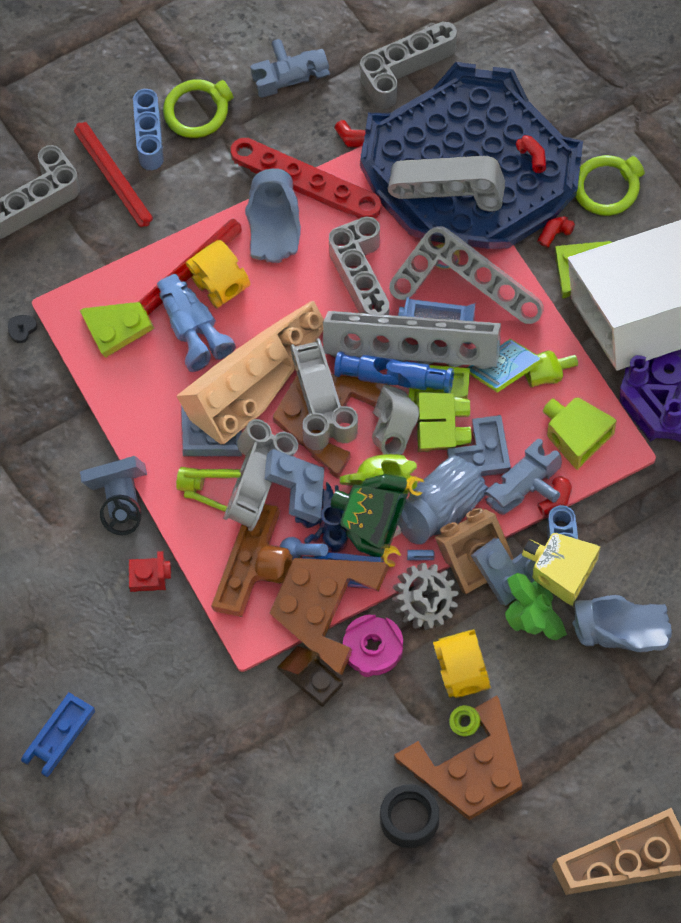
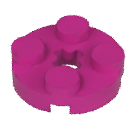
(378, 629)

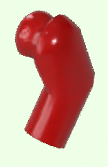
(350, 137)
(537, 152)
(554, 227)
(564, 487)

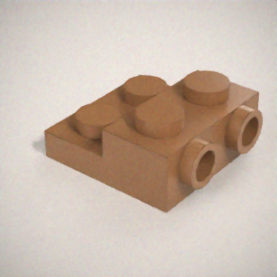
(462, 540)

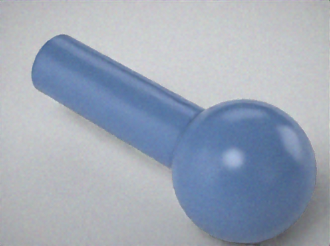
(298, 548)

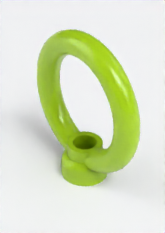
(219, 93)
(630, 170)

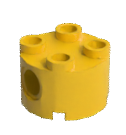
(218, 273)
(462, 664)

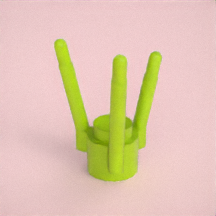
(193, 479)

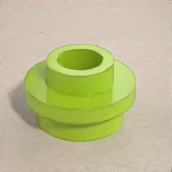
(456, 717)

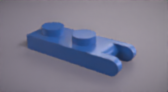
(59, 732)

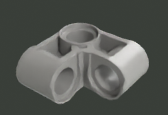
(396, 419)

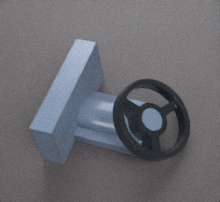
(119, 489)

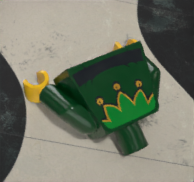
(374, 512)

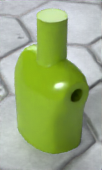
(550, 370)

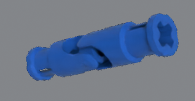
(399, 373)

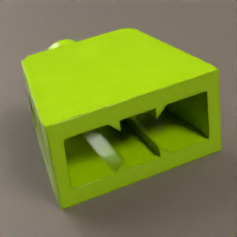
(578, 429)

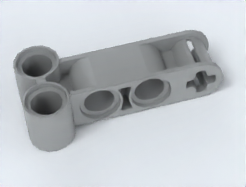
(321, 399)
(252, 488)

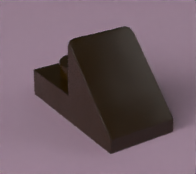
(311, 676)

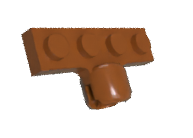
(250, 562)

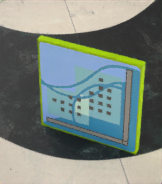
(511, 365)

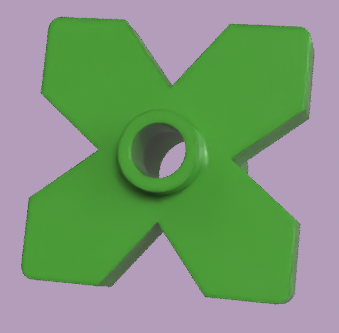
(533, 608)

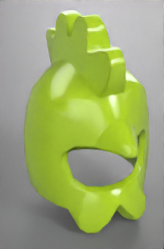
(381, 464)

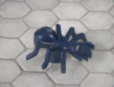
(333, 533)

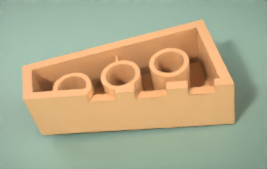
(626, 857)

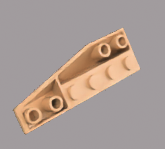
(249, 377)

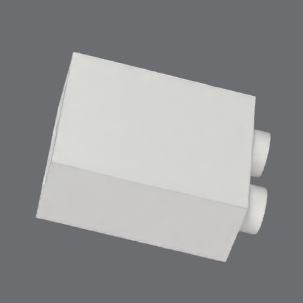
(632, 294)

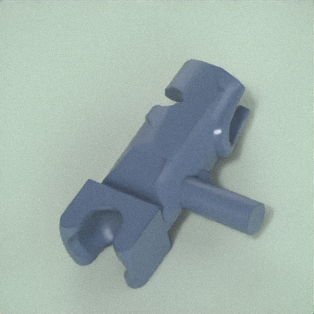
(288, 69)
(525, 477)

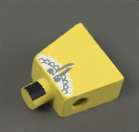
(562, 564)

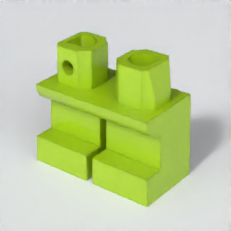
(437, 421)

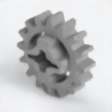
(429, 583)

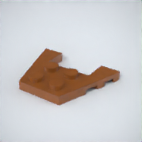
(293, 410)
(312, 598)
(477, 775)

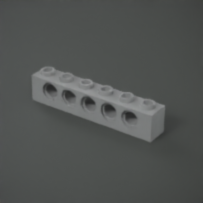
(424, 330)

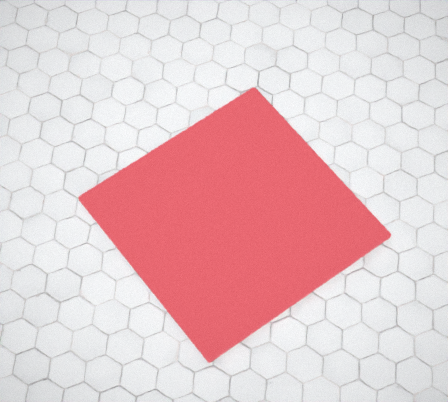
(141, 416)

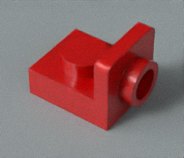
(149, 573)

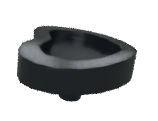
(20, 327)

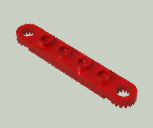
(308, 179)

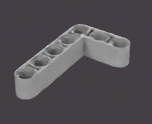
(467, 271)

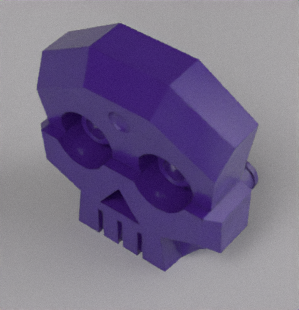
(647, 387)

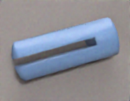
(420, 555)

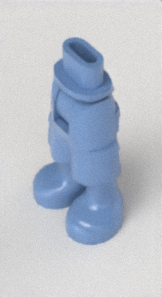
(191, 317)

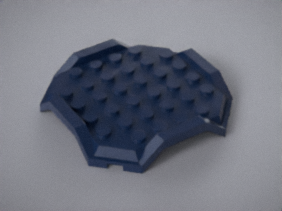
(468, 117)

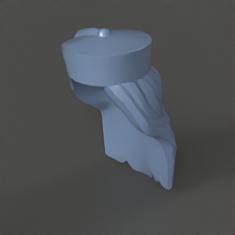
(273, 216)
(445, 498)
(622, 624)

